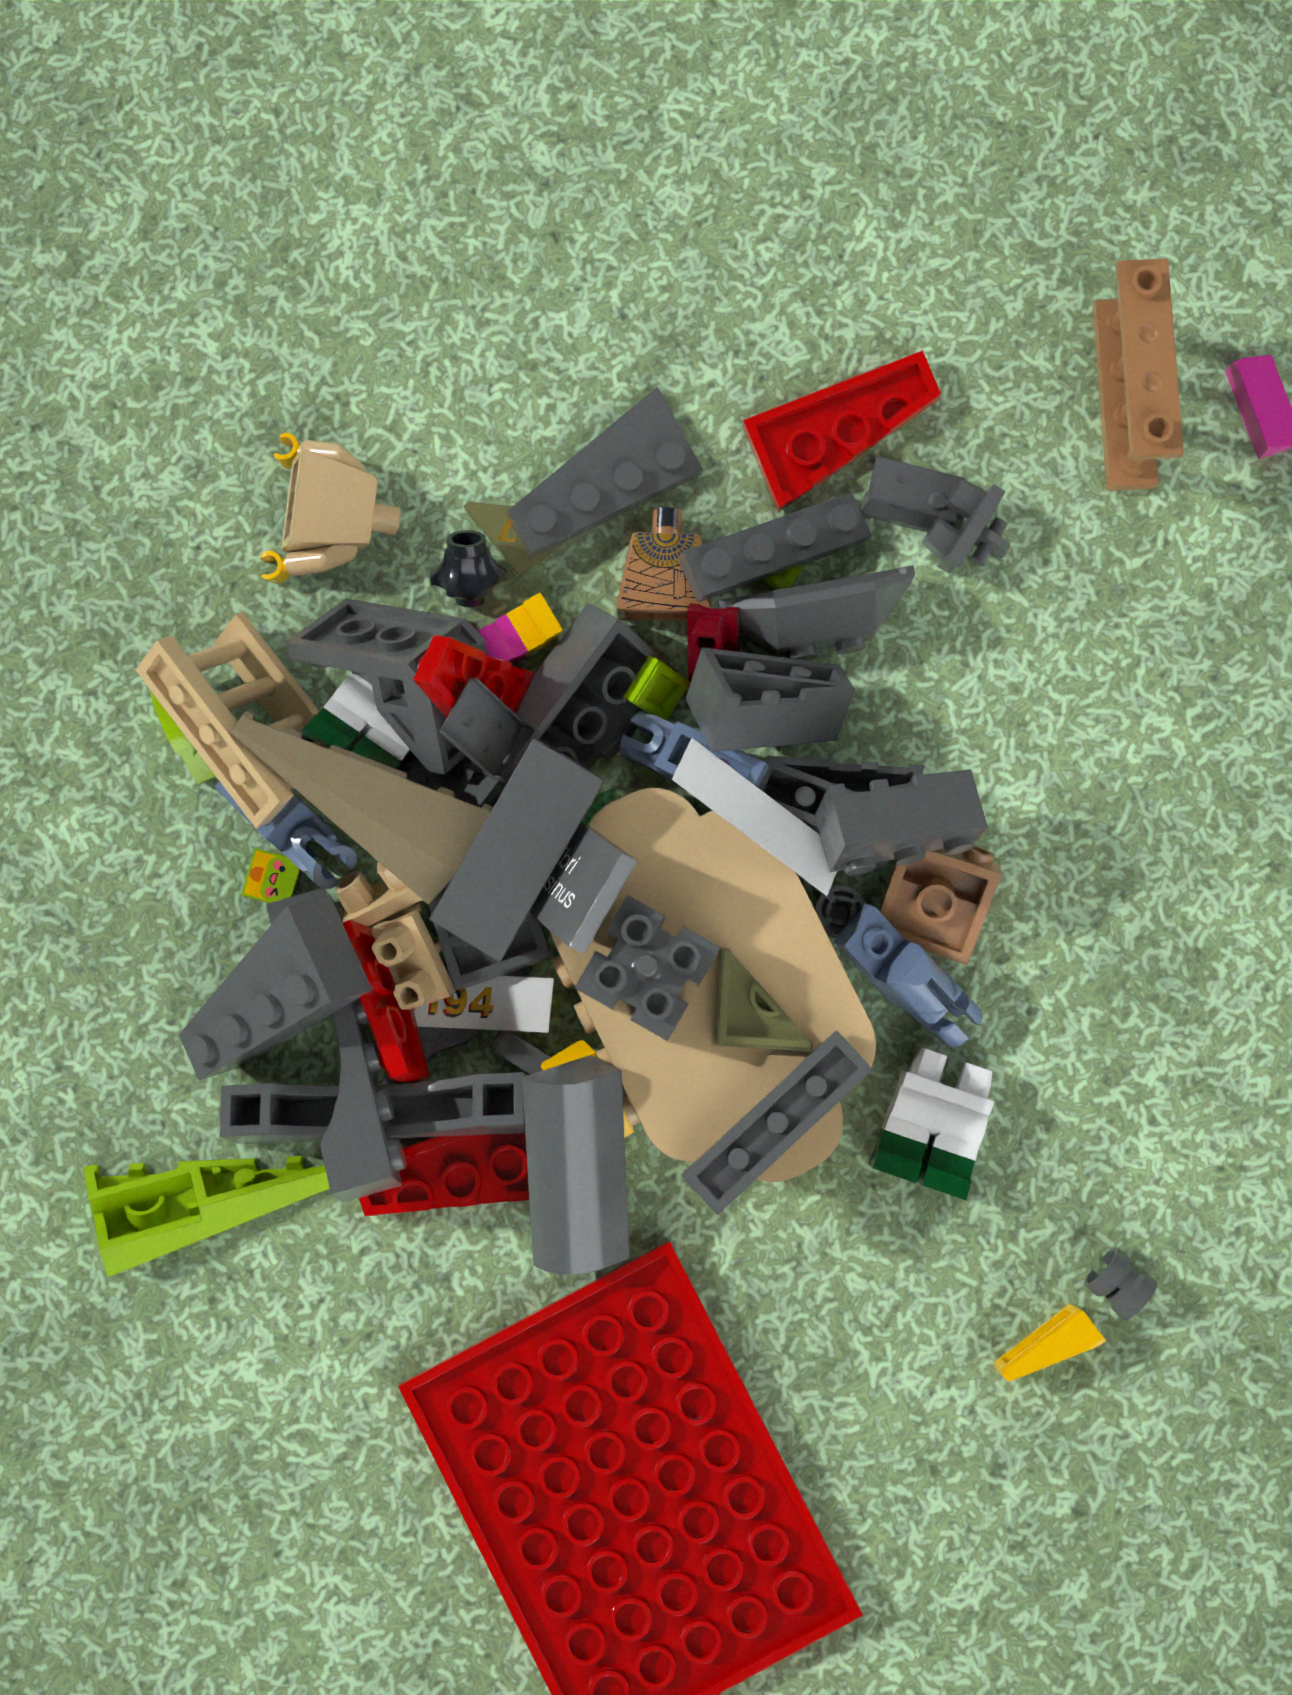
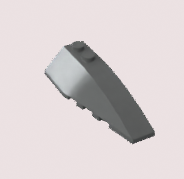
(576, 698)

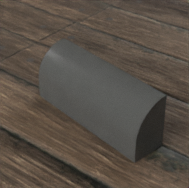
(517, 849)
(576, 1166)

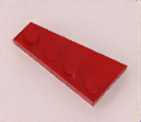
(456, 1174)

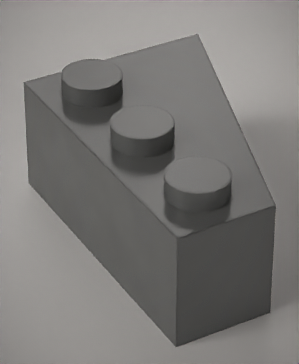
(766, 700)
(802, 782)
(899, 821)

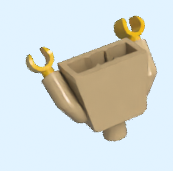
(327, 509)

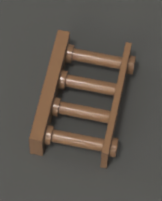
(1137, 375)

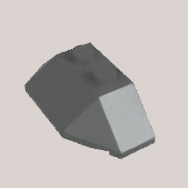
(821, 614)

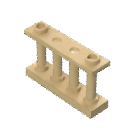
(207, 715)

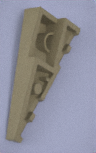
(402, 824)

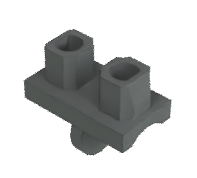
(977, 507)

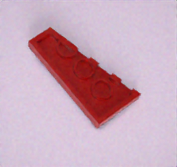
(828, 429)

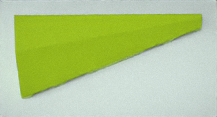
(158, 1213)

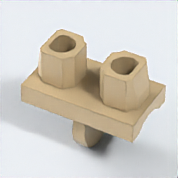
(377, 902)
(412, 960)

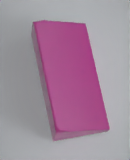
(1262, 403)

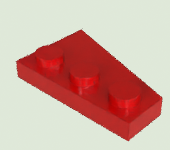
(450, 664)
(392, 1027)

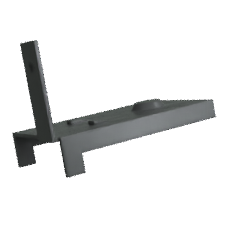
(908, 495)
(482, 729)

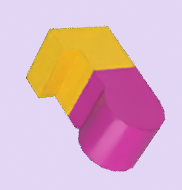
(522, 631)

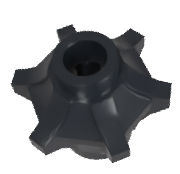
(468, 569)

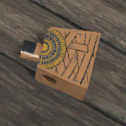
(652, 576)

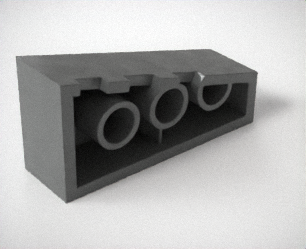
(280, 988)

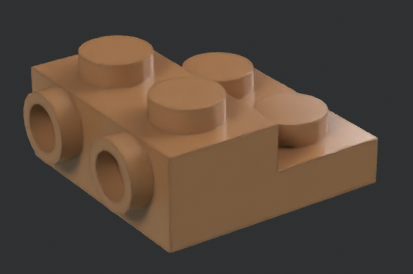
(942, 900)

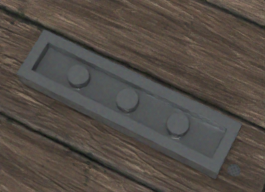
(774, 547)
(776, 1122)

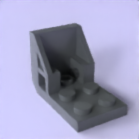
(388, 647)

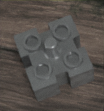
(647, 968)

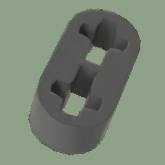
(519, 1051)

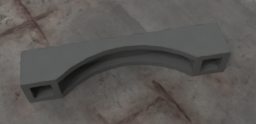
(424, 1109)
(358, 1141)

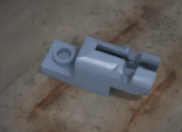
(670, 743)
(291, 832)
(906, 975)

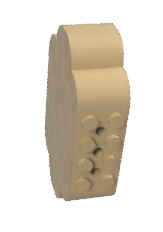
(742, 900)

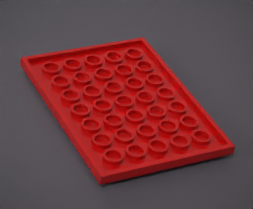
(630, 1492)

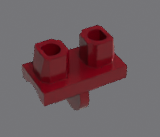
(710, 629)

